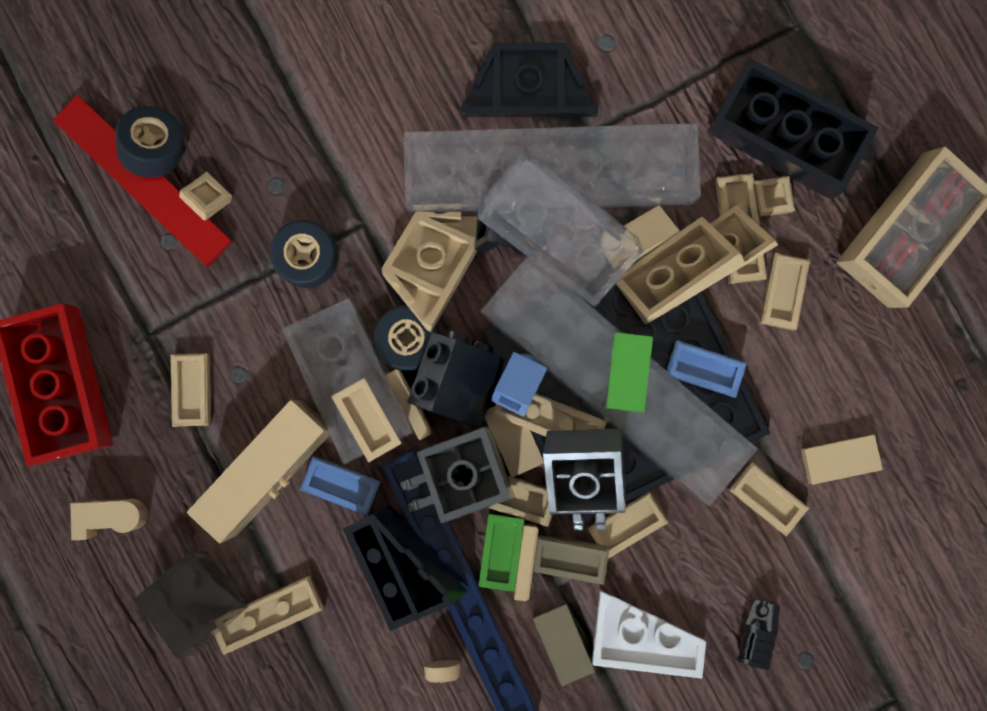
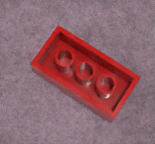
(52, 385)

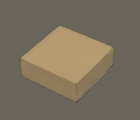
(205, 196)
(774, 196)

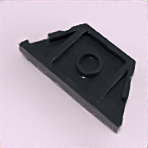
(529, 83)

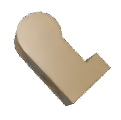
(118, 514)

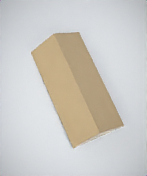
(693, 262)

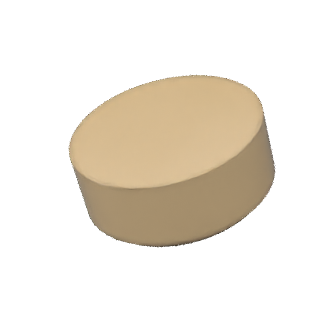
(442, 671)

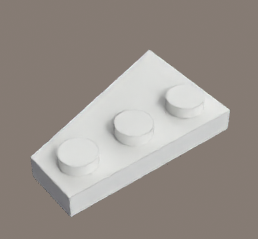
(643, 642)

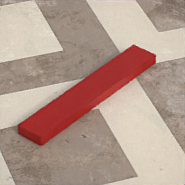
(154, 194)

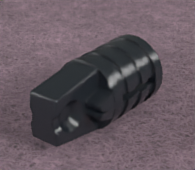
(760, 634)

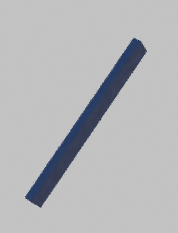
(471, 611)

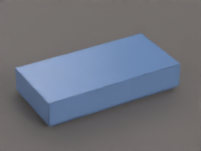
(706, 369)
(340, 485)

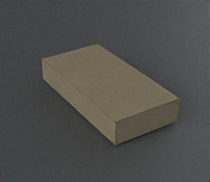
(571, 559)
(563, 644)

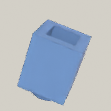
(519, 383)

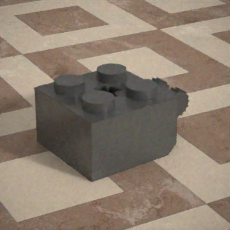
(441, 473)
(585, 474)

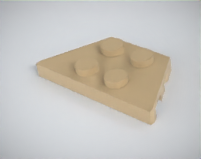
(431, 262)

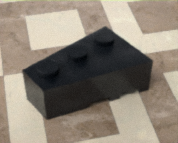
(401, 568)

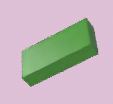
(629, 372)
(501, 552)

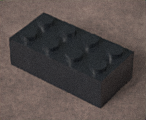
(792, 129)

